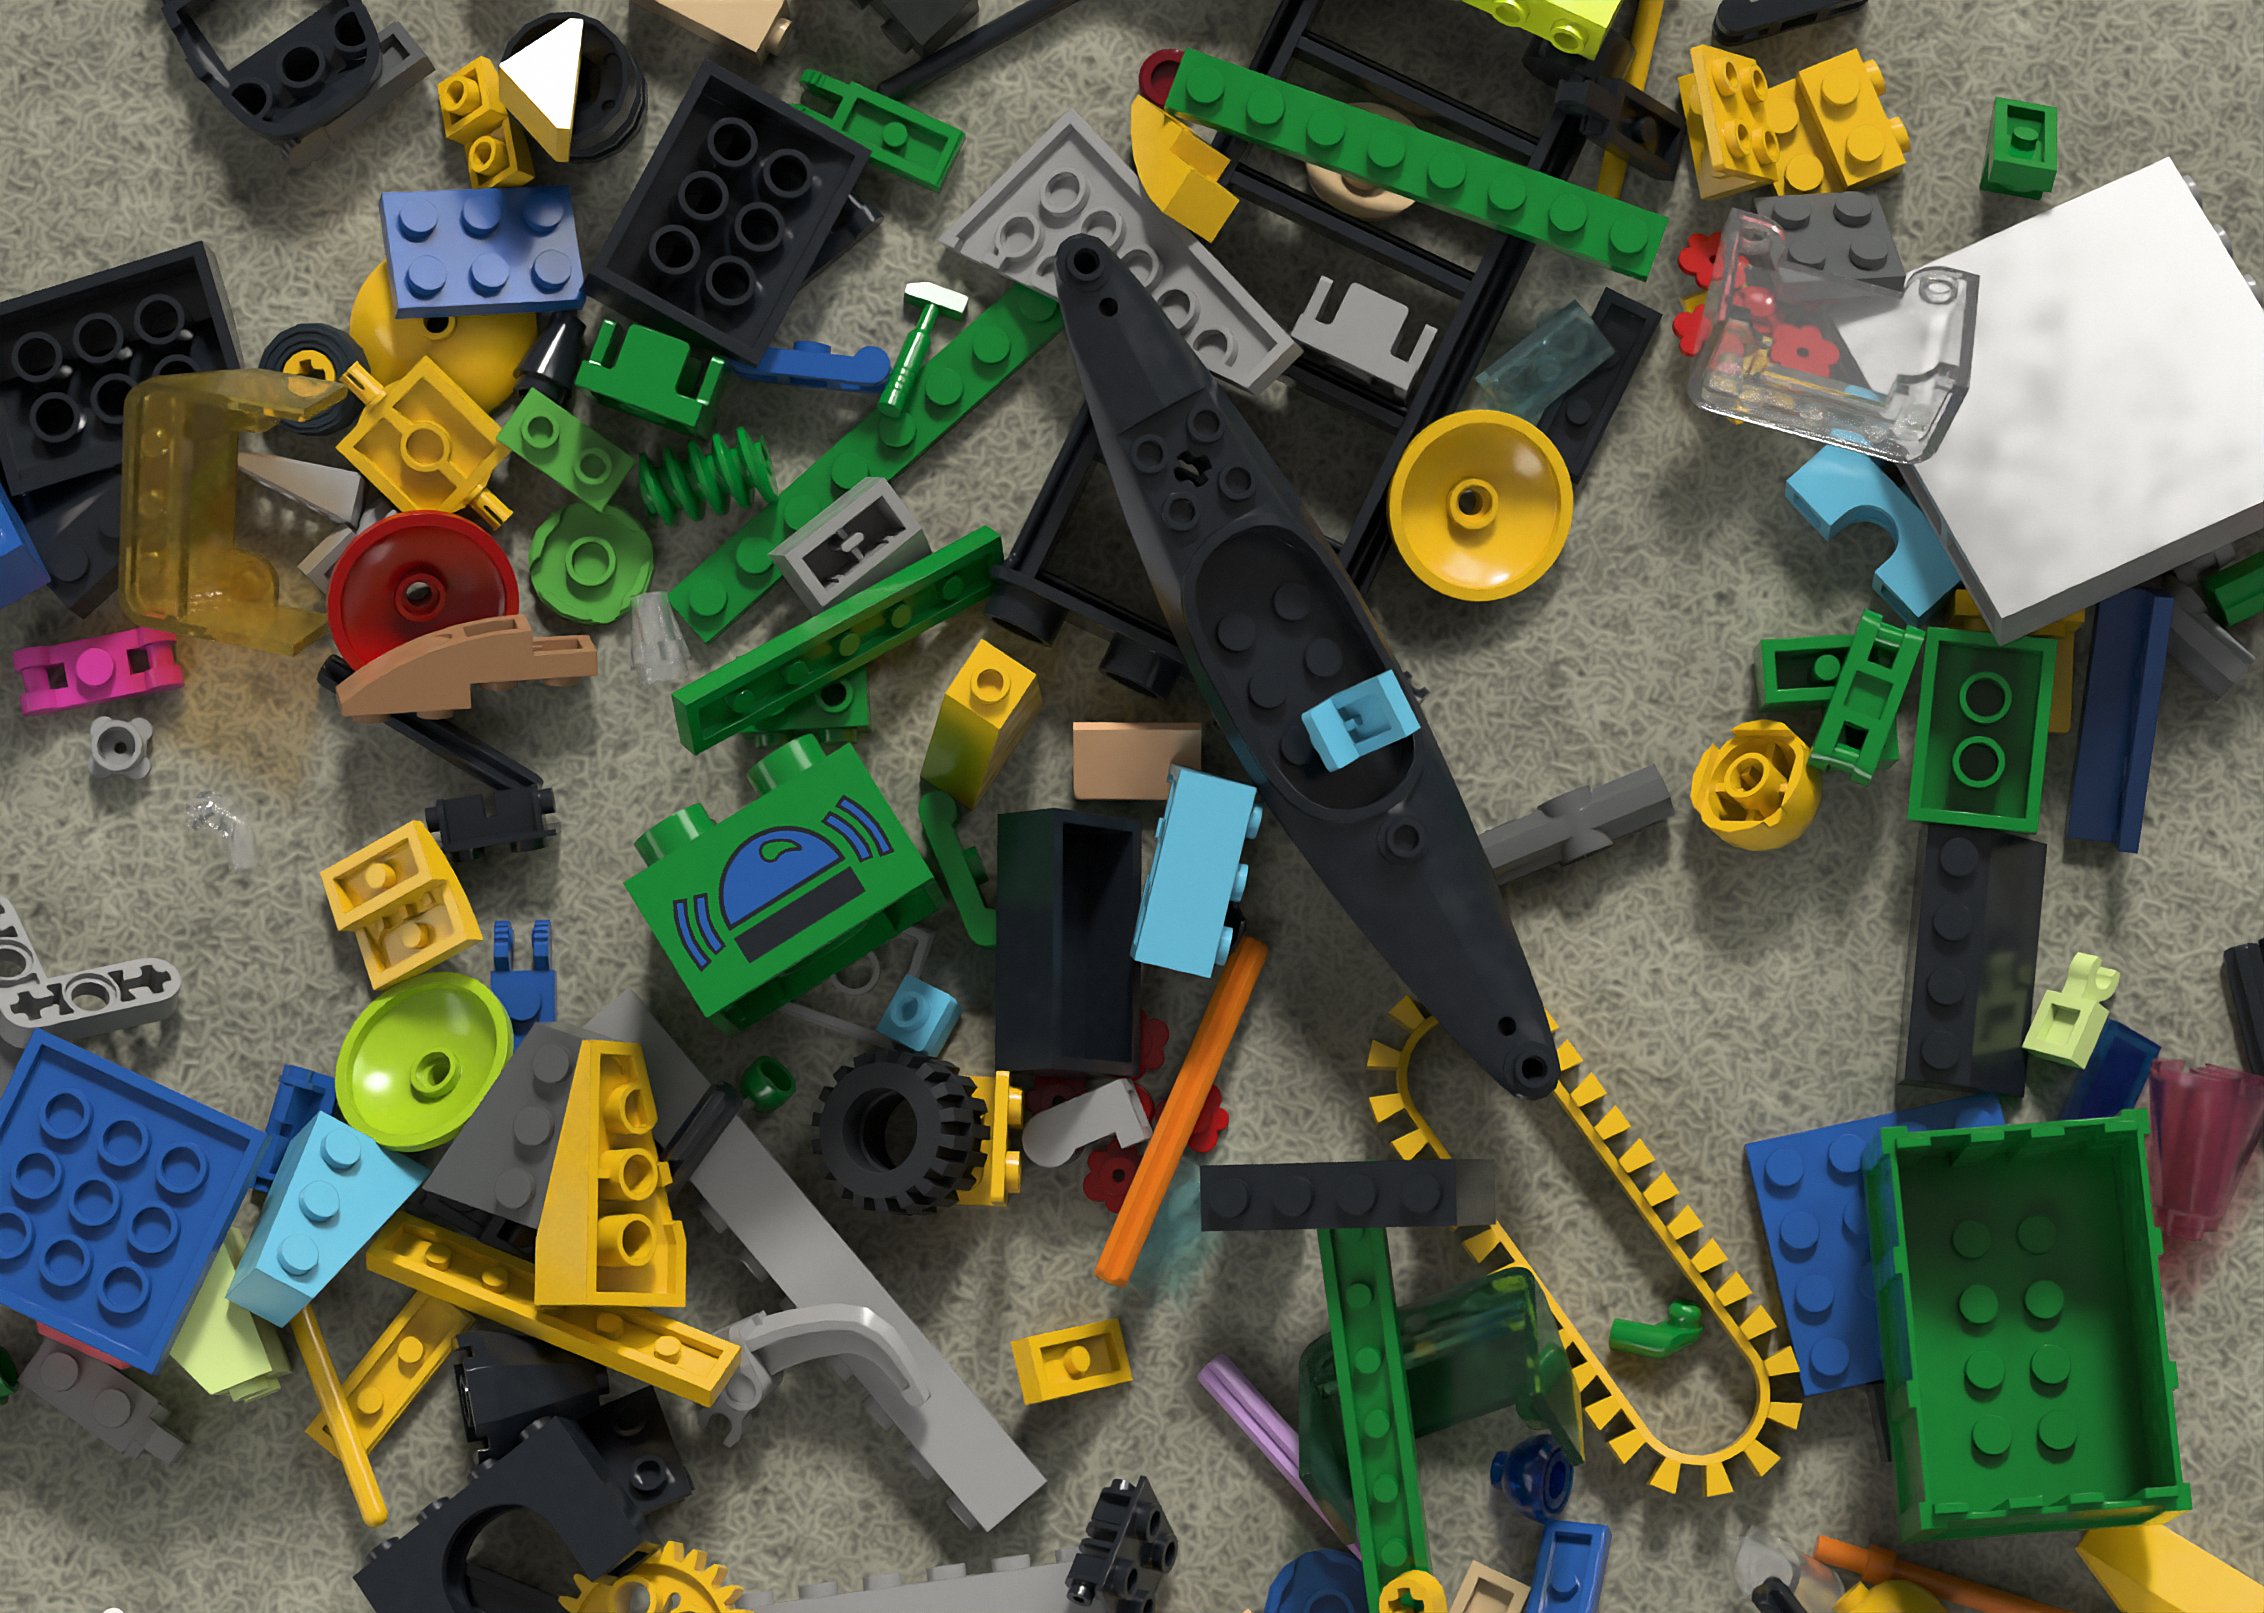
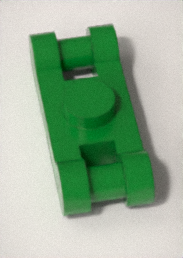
(1866, 697)
(960, 867)

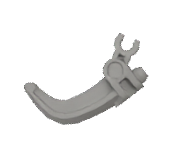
(799, 1335)

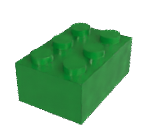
(1981, 731)

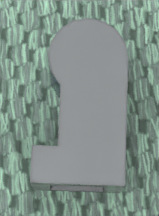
(1064, 1131)

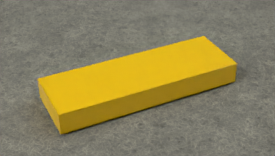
(397, 1368)

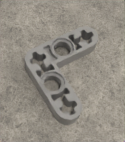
(112, 983)

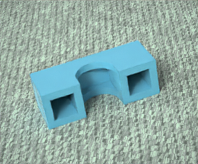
(1850, 488)

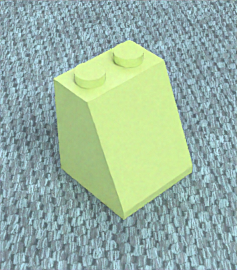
(226, 1344)

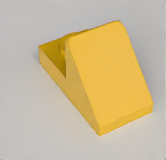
(1071, 1361)

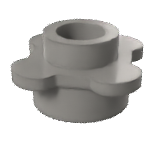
(107, 734)

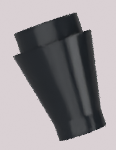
(552, 359)

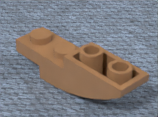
(437, 669)

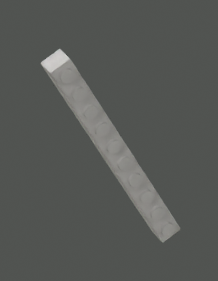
(816, 1266)

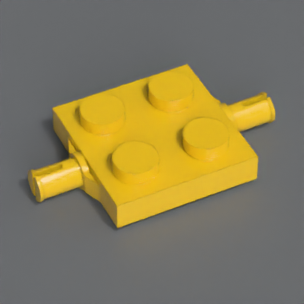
(425, 443)

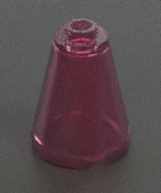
(2200, 1141)

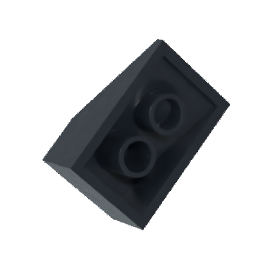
(76, 536)

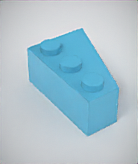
(1195, 871)
(318, 1214)

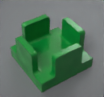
(653, 379)

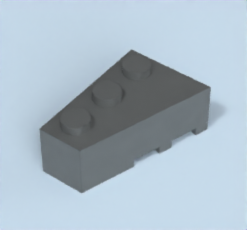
(512, 1137)

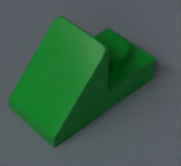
(2020, 149)

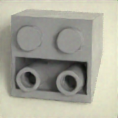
(851, 546)

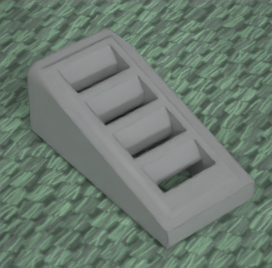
(324, 489)

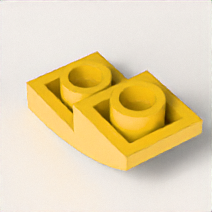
(479, 121)

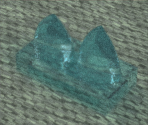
(1545, 362)
(1173, 1230)

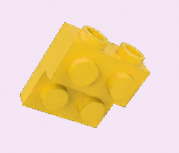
(1834, 129)

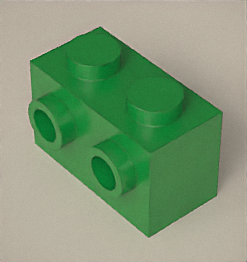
(831, 712)

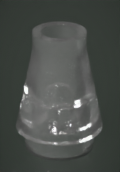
(656, 640)

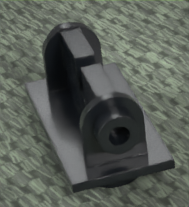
(518, 822)

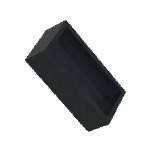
(1065, 945)

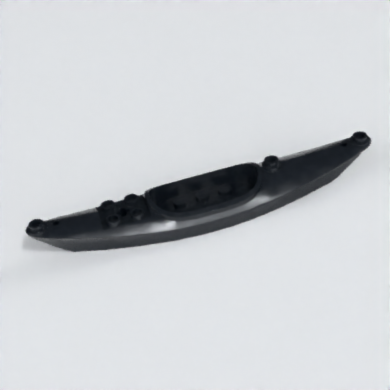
(1272, 634)

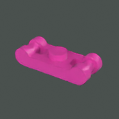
(96, 670)

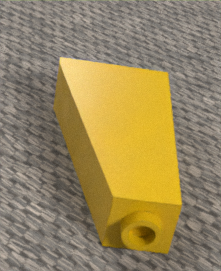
(980, 724)

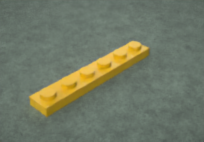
(504, 1291)

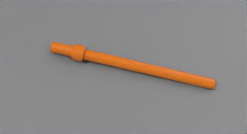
(1880, 1564)

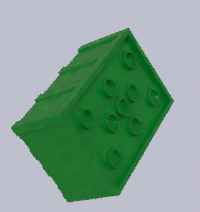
(2022, 1329)

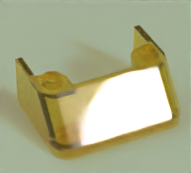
(181, 507)

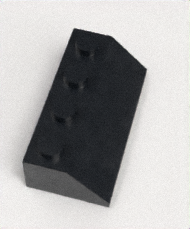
(1971, 961)

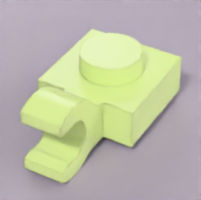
(2072, 1020)

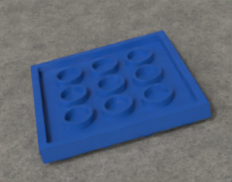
(113, 1199)
(1819, 1237)

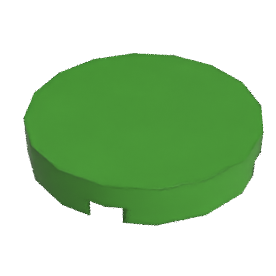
(602, 577)

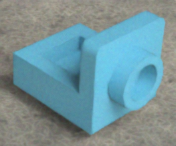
(1360, 720)
(920, 1017)

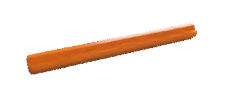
(1181, 1112)

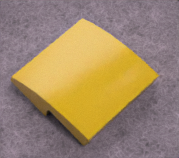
(401, 905)

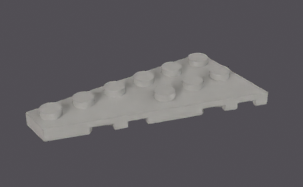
(1081, 185)

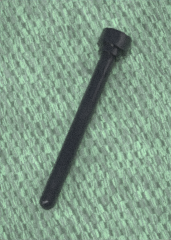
(970, 47)

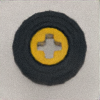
(327, 351)

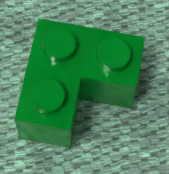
(1802, 677)

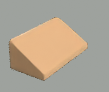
(1131, 758)

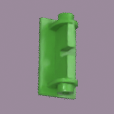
(566, 449)

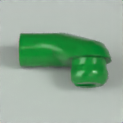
(1663, 1338)

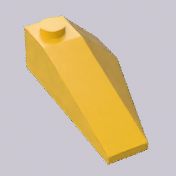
(606, 1208)
(2164, 1573)

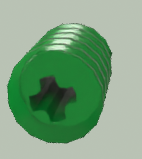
(706, 479)

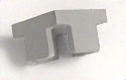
(1362, 340)

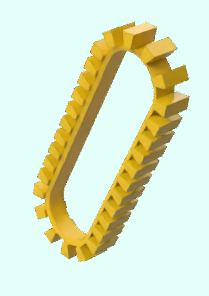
(1684, 1222)

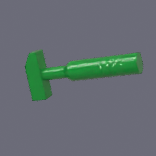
(934, 302)

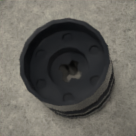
(612, 76)

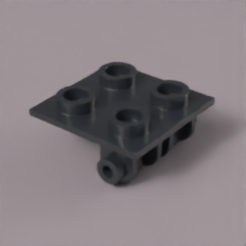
(639, 1449)
(1126, 1550)

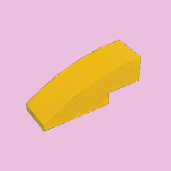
(1179, 170)

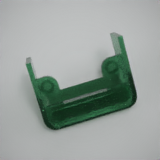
(1463, 1359)

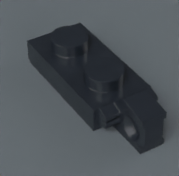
(1626, 123)

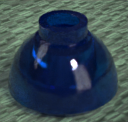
(1534, 1477)

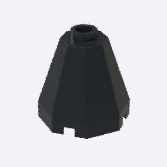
(517, 1380)

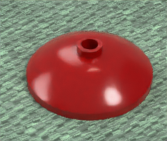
(370, 582)

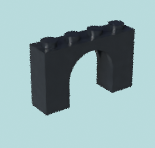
(1347, 1195)
(549, 1472)

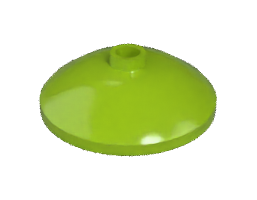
(407, 1045)

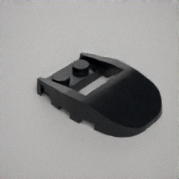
(296, 78)

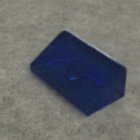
(2112, 1075)

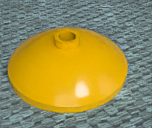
(471, 351)
(1518, 512)

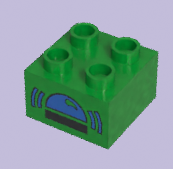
(781, 886)

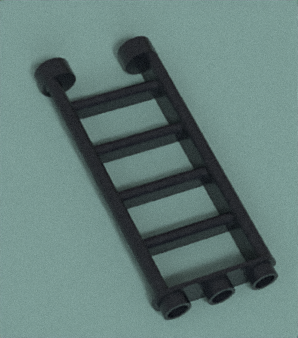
(1146, 653)

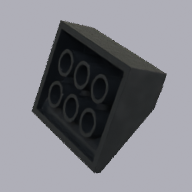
(726, 217)
(87, 343)

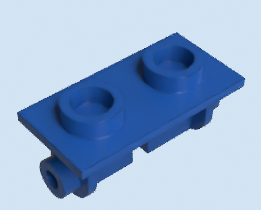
(297, 1101)

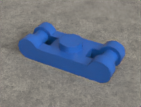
(815, 367)

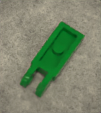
(898, 135)

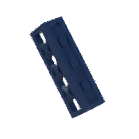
(2119, 717)

